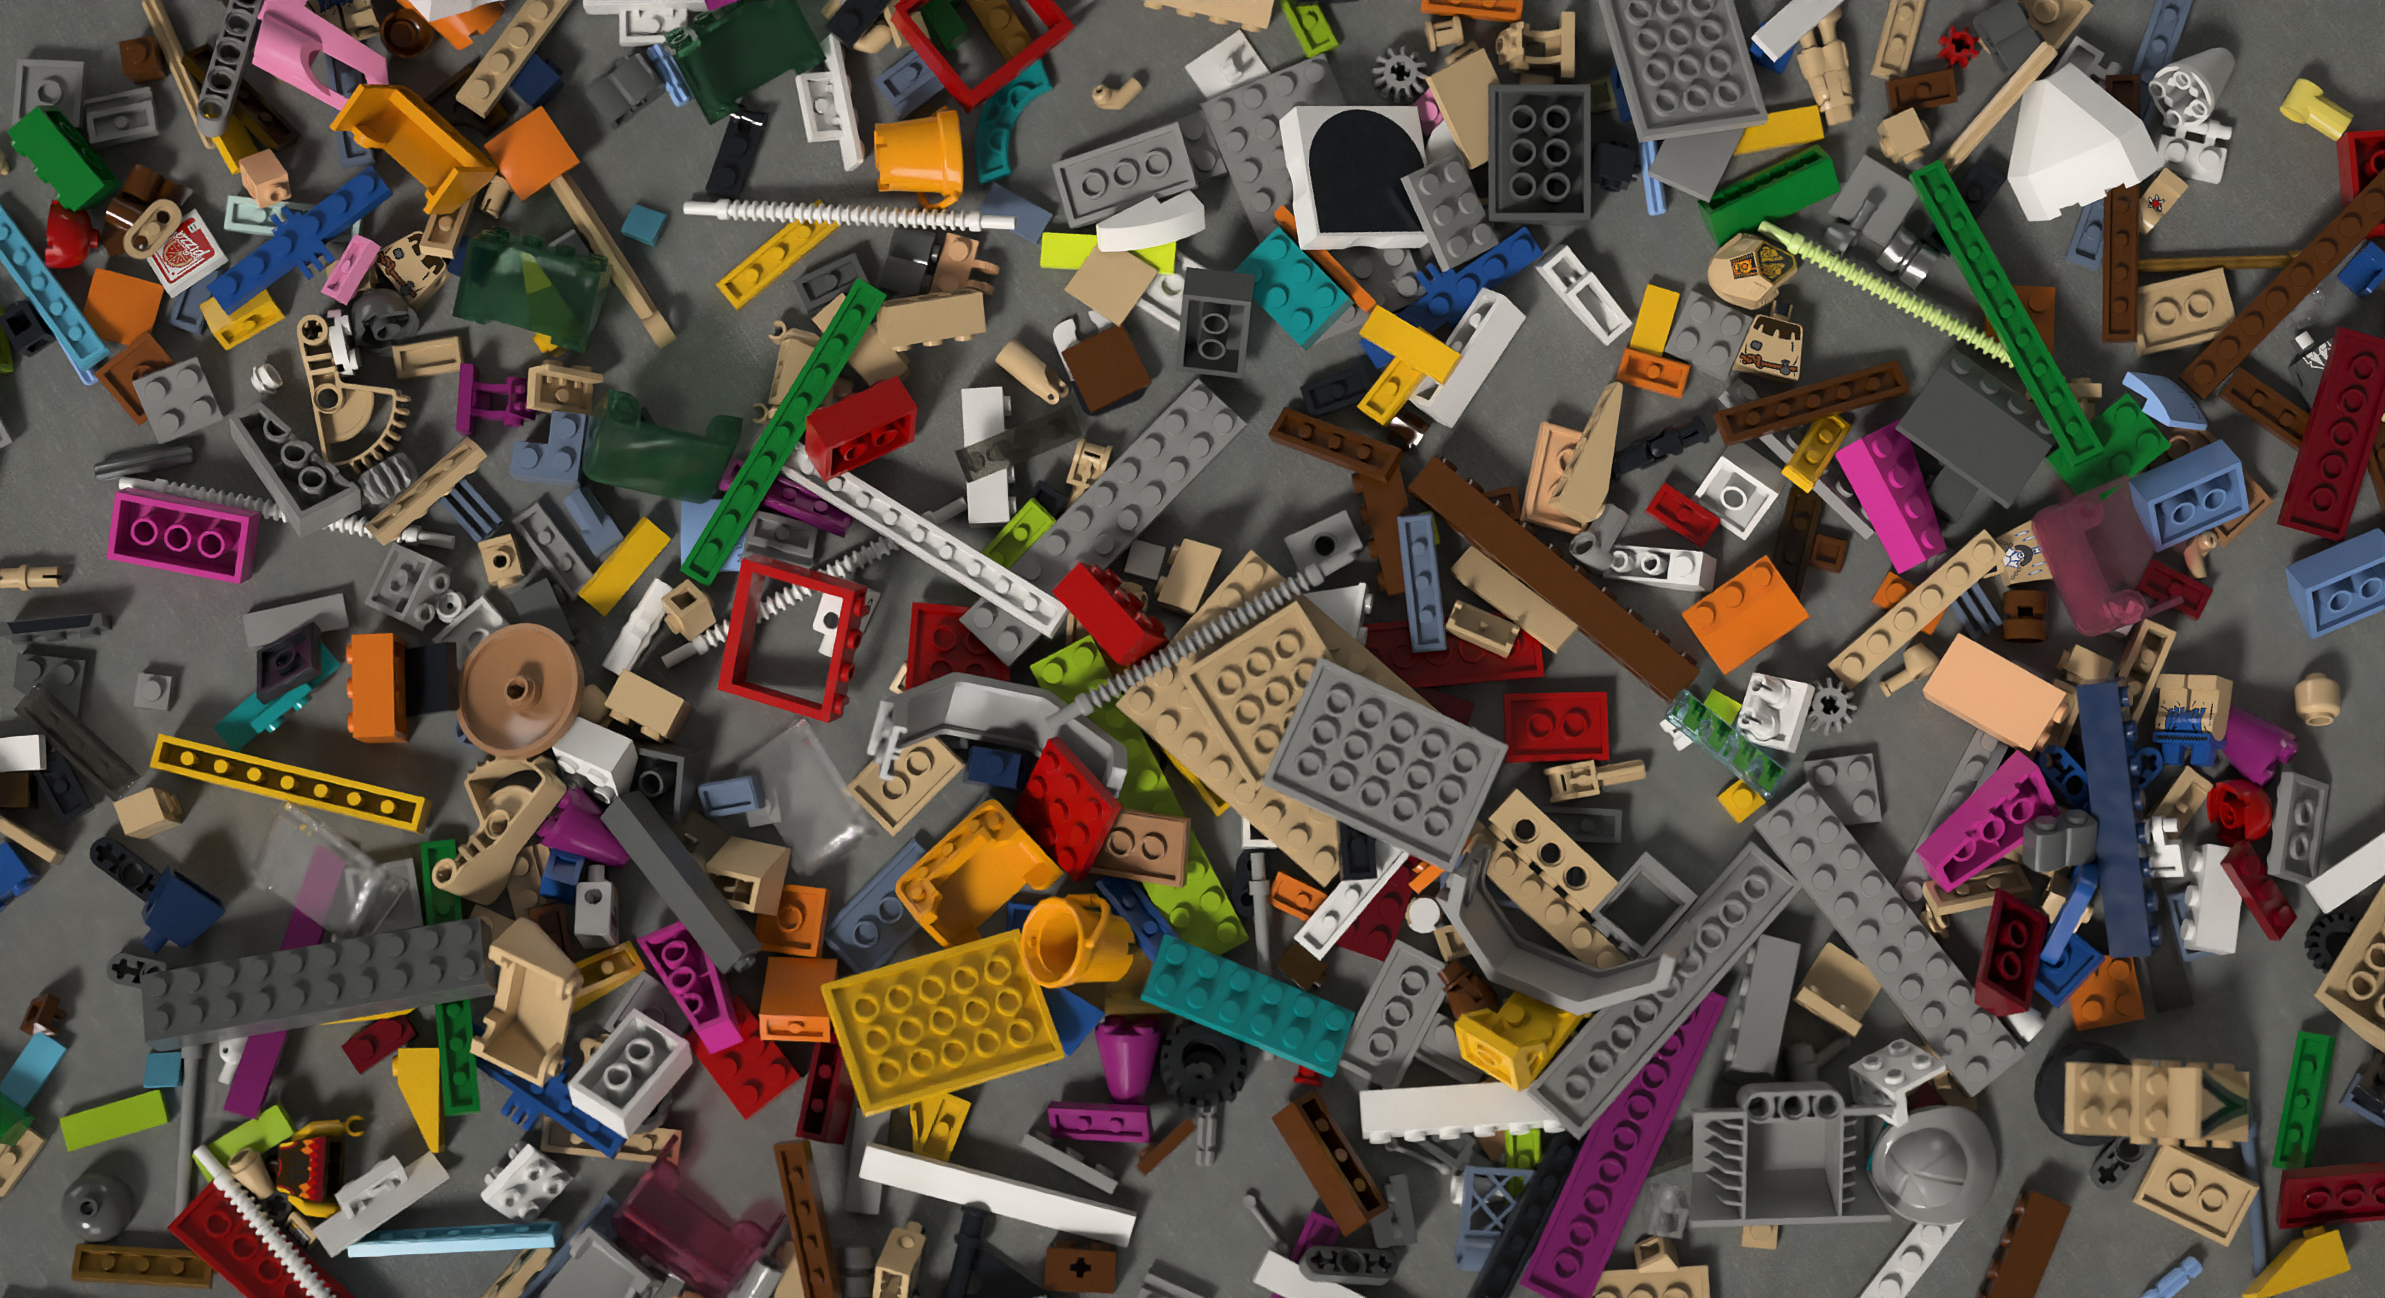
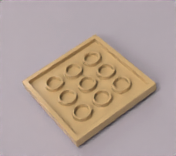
(1255, 686)

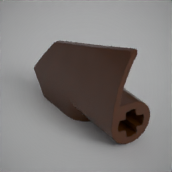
(138, 193)

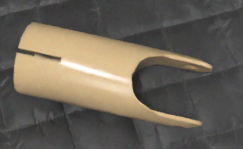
(1031, 372)

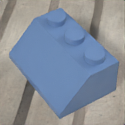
(2190, 495)
(2339, 583)

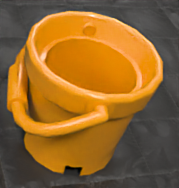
(922, 157)
(1075, 944)

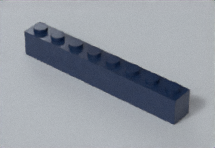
(2118, 808)

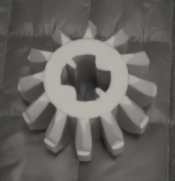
(1387, 75)
(388, 478)
(1839, 704)

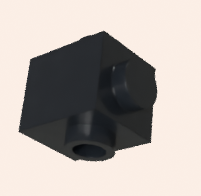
(1614, 166)

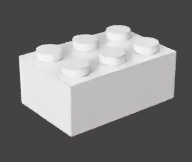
(630, 1073)

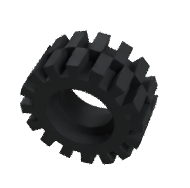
(2319, 934)

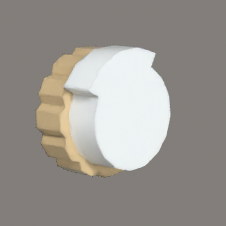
(1423, 914)

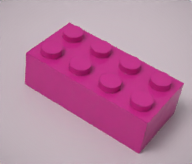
(183, 535)

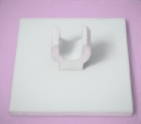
(1227, 67)

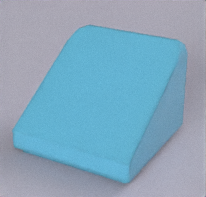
(643, 225)
(164, 1070)

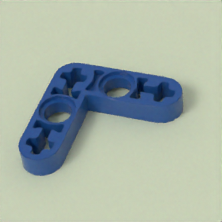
(2082, 799)
(2081, 888)

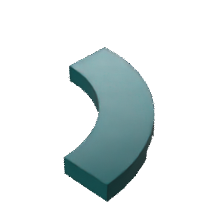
(999, 119)

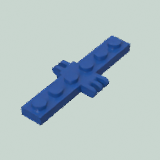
(299, 241)
(1452, 293)
(554, 1101)

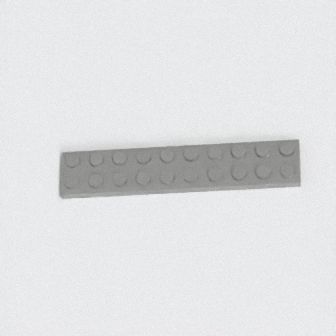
(1114, 509)
(1889, 939)
(1628, 1034)

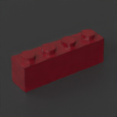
(827, 1095)

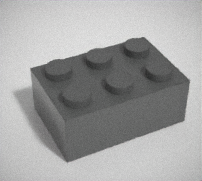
(1215, 322)

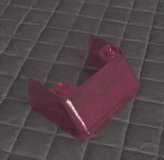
(2075, 570)
(685, 1235)

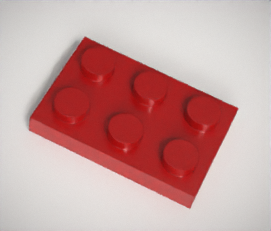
(1556, 727)

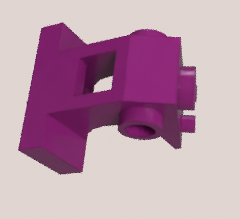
(475, 401)

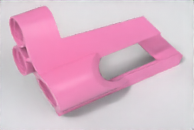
(294, 37)

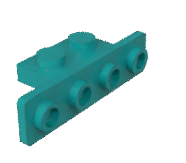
(253, 717)

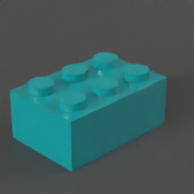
(1294, 289)

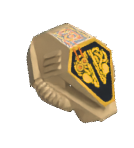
(1750, 271)

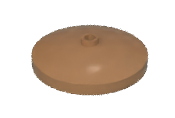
(519, 691)

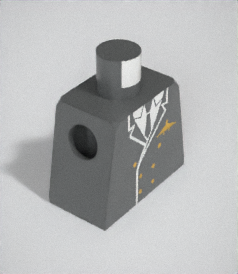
(2309, 370)

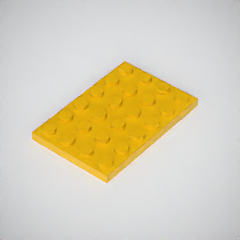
(941, 1023)

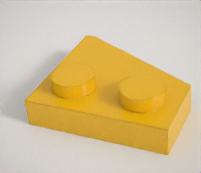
(937, 1125)

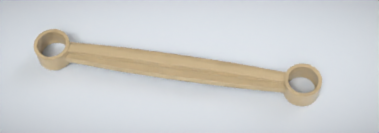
(602, 243)

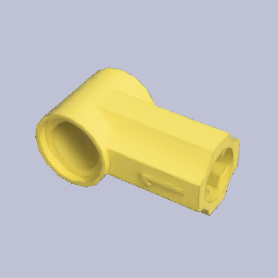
(2308, 105)

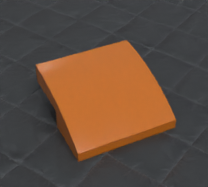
(531, 154)
(121, 306)

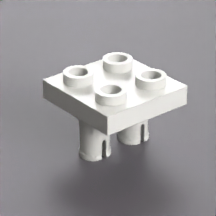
(1774, 711)
(525, 1184)

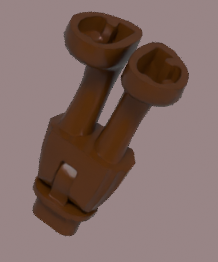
(1468, 992)

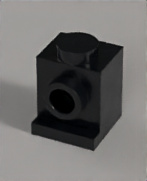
(14, 324)

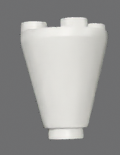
(2191, 86)

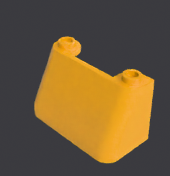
(973, 874)

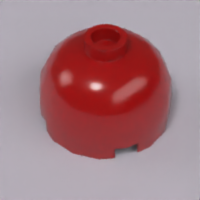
(69, 237)
(2240, 810)

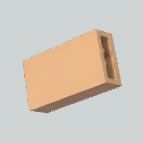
(1997, 696)

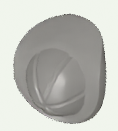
(1936, 1165)

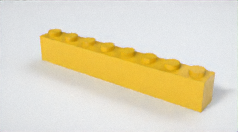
(291, 783)

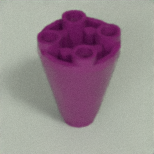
(2257, 746)
(581, 831)
(1128, 1055)

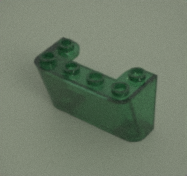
(740, 51)
(532, 286)

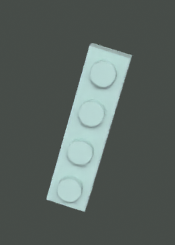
(246, 217)

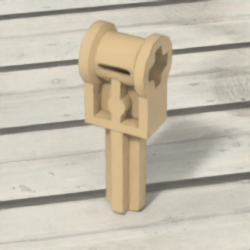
(1086, 469)
(1584, 779)

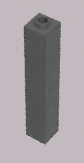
(681, 882)

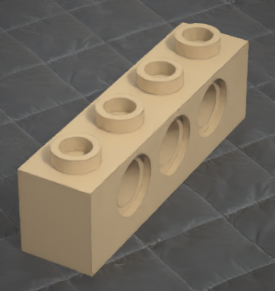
(2143, 661)
(1596, 881)

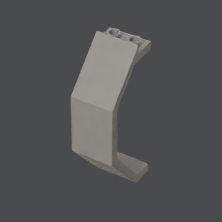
(994, 714)
(1538, 970)

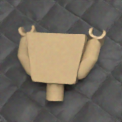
(793, 354)

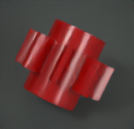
(1967, 50)

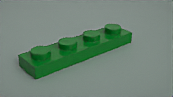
(2303, 1101)

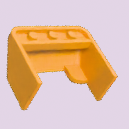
(419, 141)

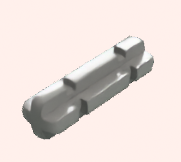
(1206, 1137)

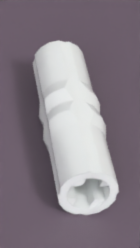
(639, 629)

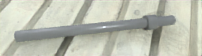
(1260, 888)
(192, 1055)

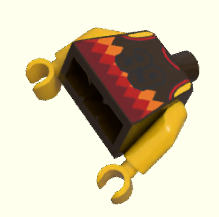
(313, 1166)

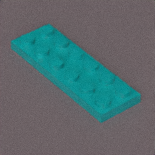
(1247, 1005)

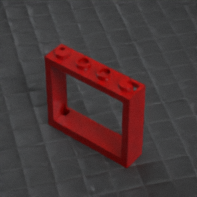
(1047, 10)
(743, 624)

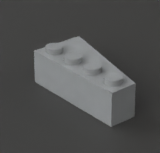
(297, 478)
(1761, 1011)

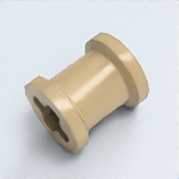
(1444, 33)

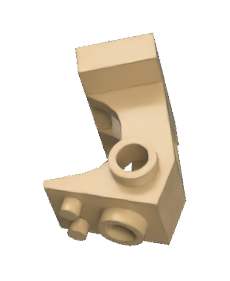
(1558, 48)

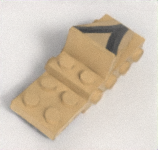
(2158, 1102)

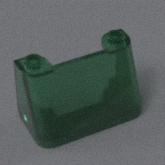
(653, 457)

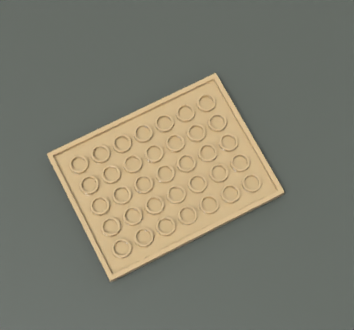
(1176, 723)

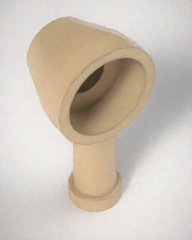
(1918, 663)

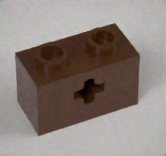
(1097, 1280)

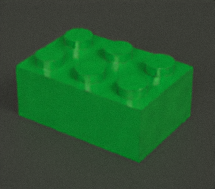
(63, 158)
(2128, 442)

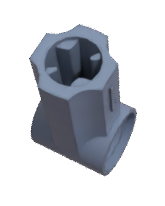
(597, 527)

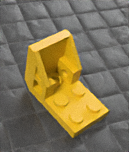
(1516, 1039)

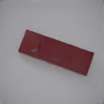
(2258, 890)

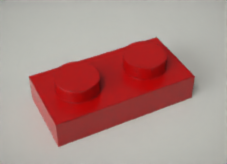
(1682, 515)

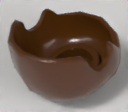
(405, 34)

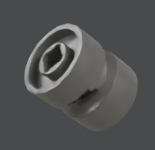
(1908, 258)
(853, 1270)

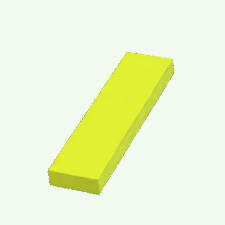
(1071, 251)

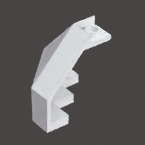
(2075, 145)

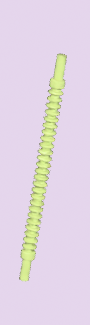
(1797, 244)

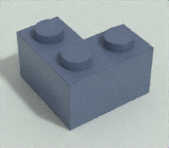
(558, 460)

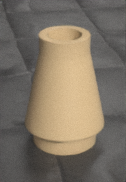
(251, 1172)

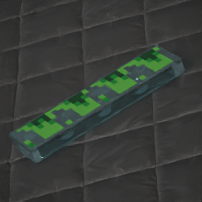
(1725, 744)

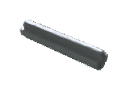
(144, 462)

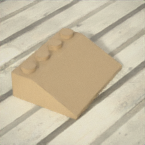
(2357, 977)

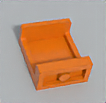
(793, 999)

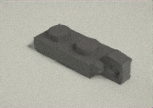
(1456, 1151)

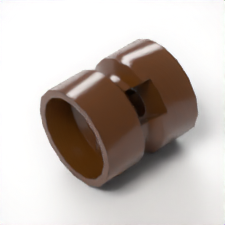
(2025, 628)

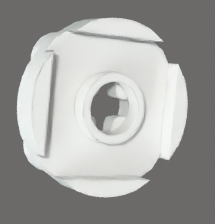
(342, 343)

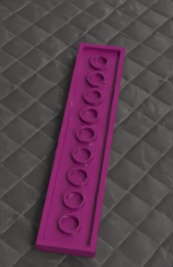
(1616, 1164)

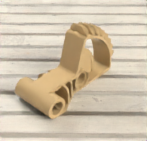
(354, 401)
(505, 826)

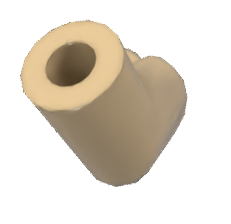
(875, 39)
(1116, 99)
(2196, 551)

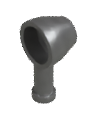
(1843, 238)

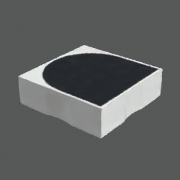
(1349, 174)

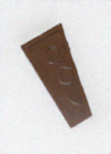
(1154, 1153)

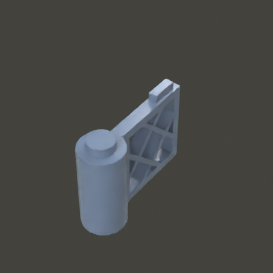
(1476, 1244)

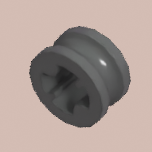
(281, 1215)

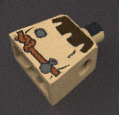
(413, 273)
(1772, 346)
(901, 1256)

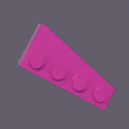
(1893, 495)
(1987, 823)
(694, 984)

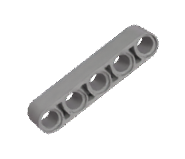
(224, 71)

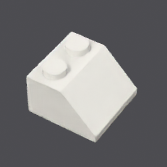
(1740, 488)

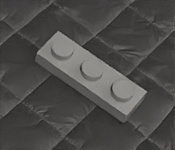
(1070, 1161)

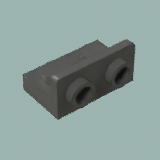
(1397, 1223)

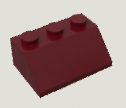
(2009, 956)

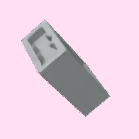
(1666, 883)

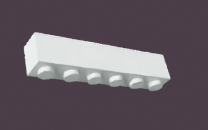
(1450, 1111)

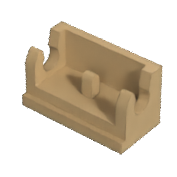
(1482, 628)
(2181, 798)

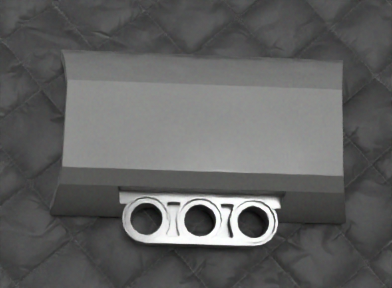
(1783, 1162)

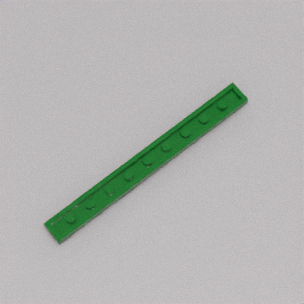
(2006, 314)
(783, 432)

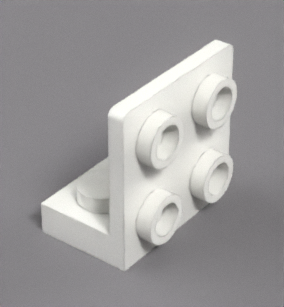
(1889, 1074)

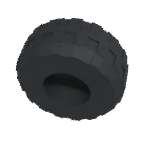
(2051, 1087)

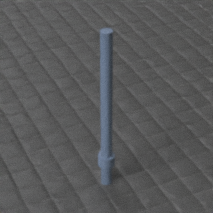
(2255, 1210)

